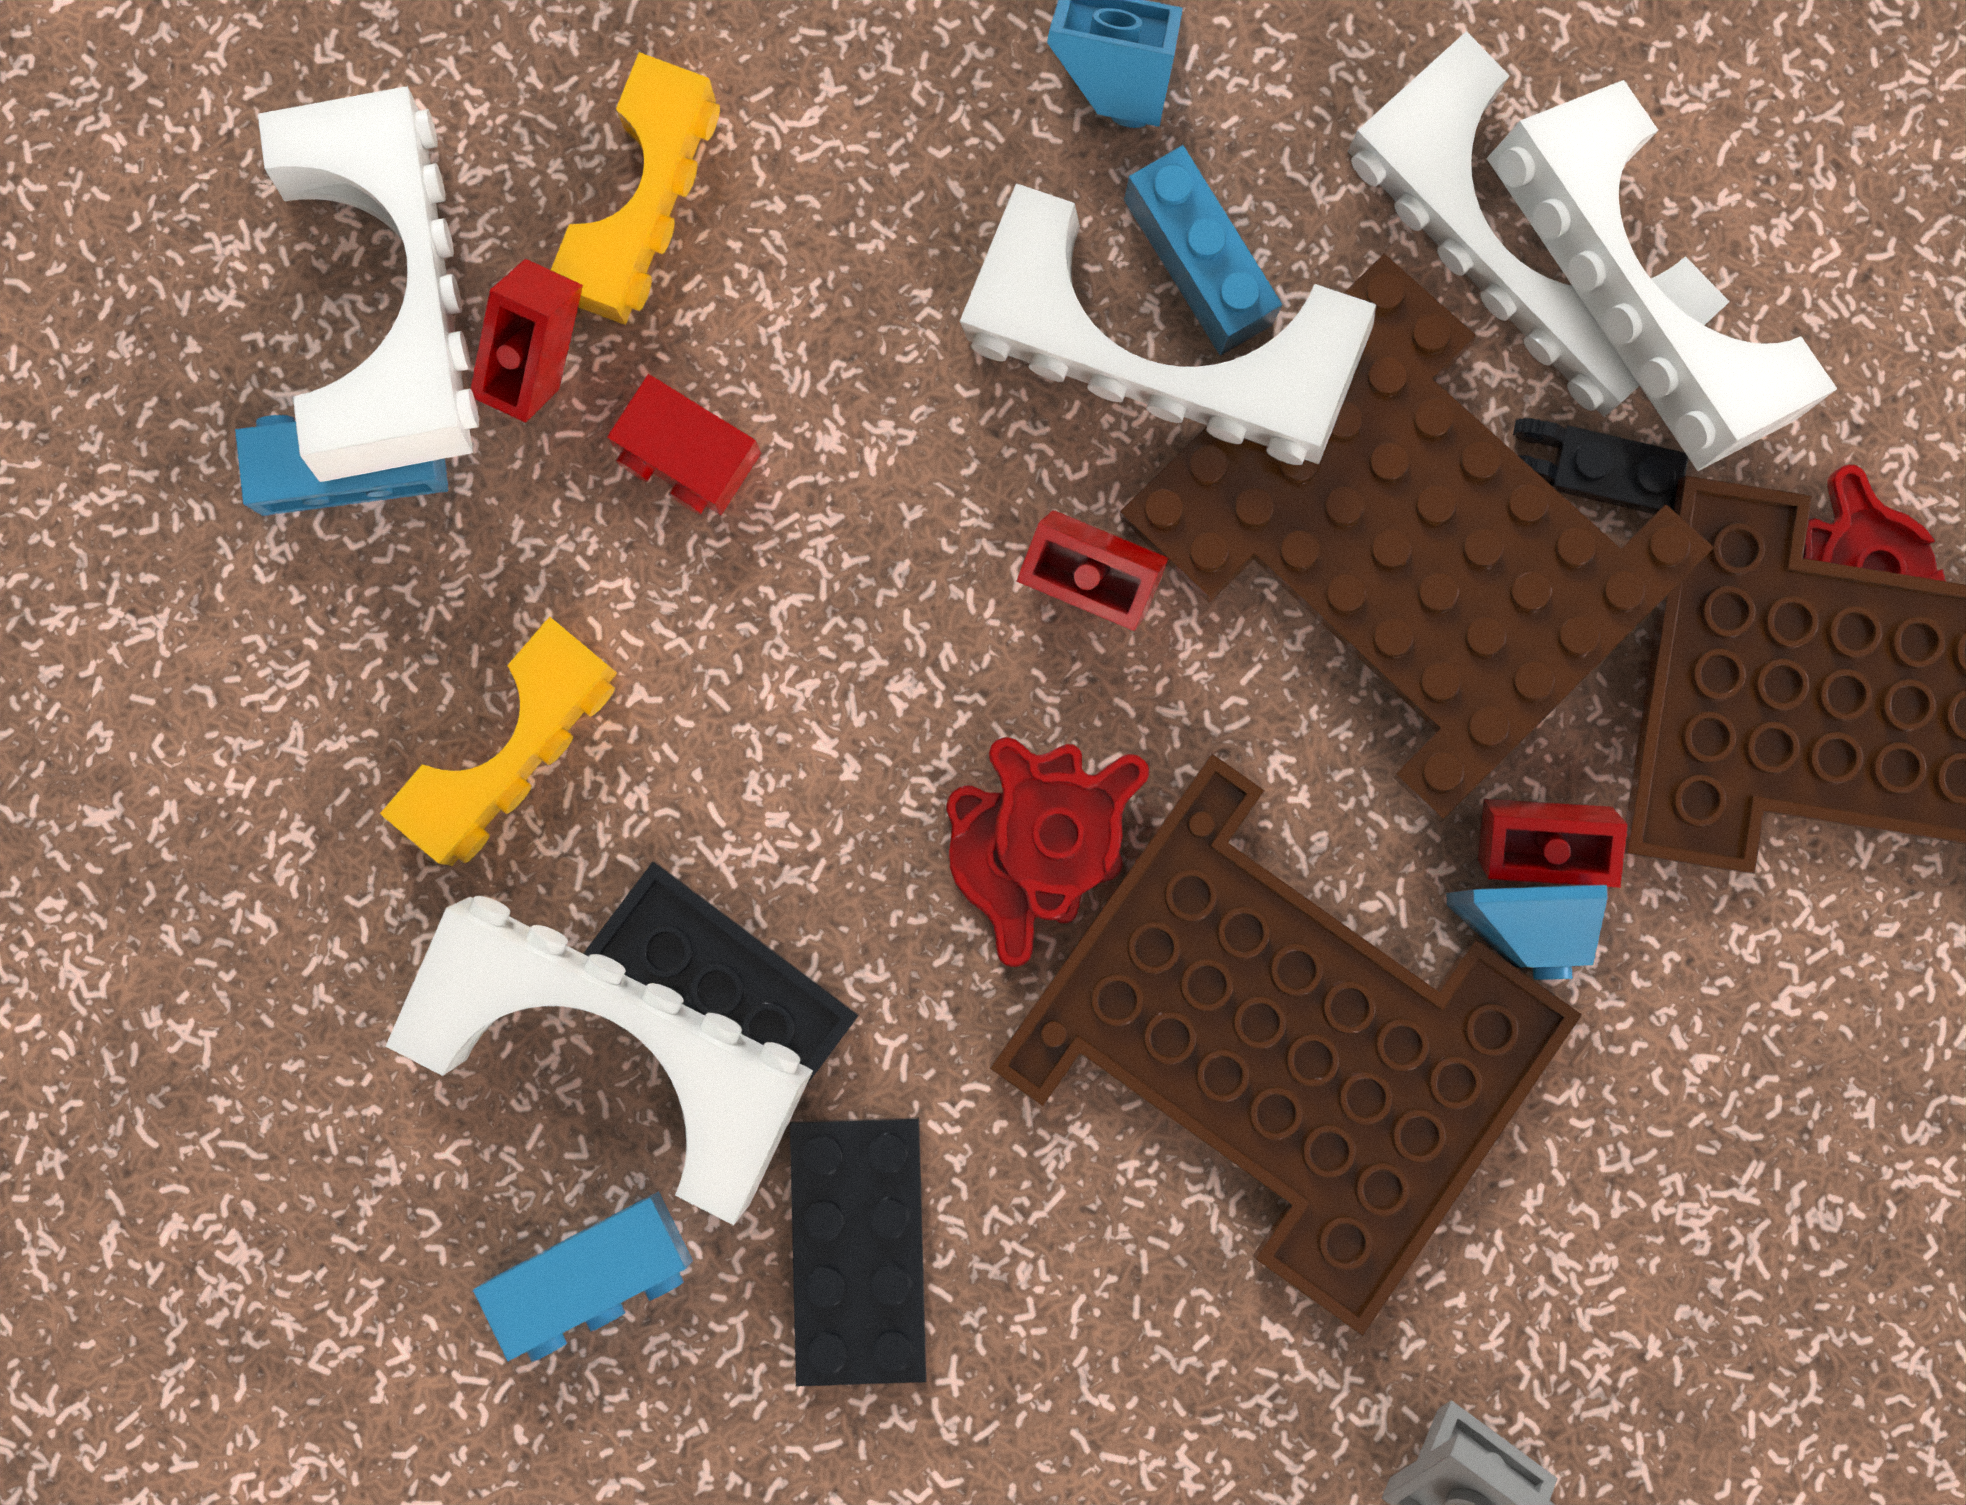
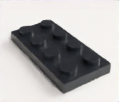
(687, 944)
(857, 1251)

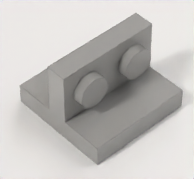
(1469, 1466)

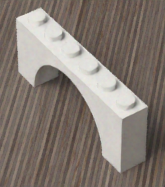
(1423, 158)
(1703, 384)
(409, 394)
(1273, 396)
(729, 1086)

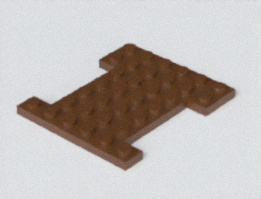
(1422, 547)
(1794, 691)
(1293, 1047)

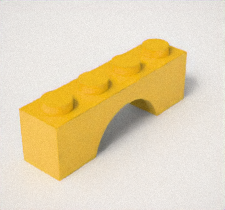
(667, 116)
(450, 809)

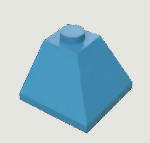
(1118, 54)
(1536, 924)

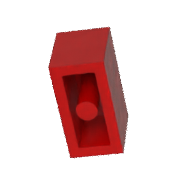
(525, 339)
(683, 446)
(1092, 569)
(1552, 843)

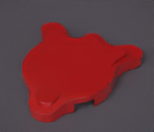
(1869, 532)
(1057, 822)
(984, 878)

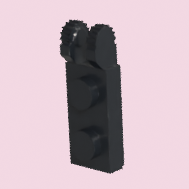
(1605, 466)

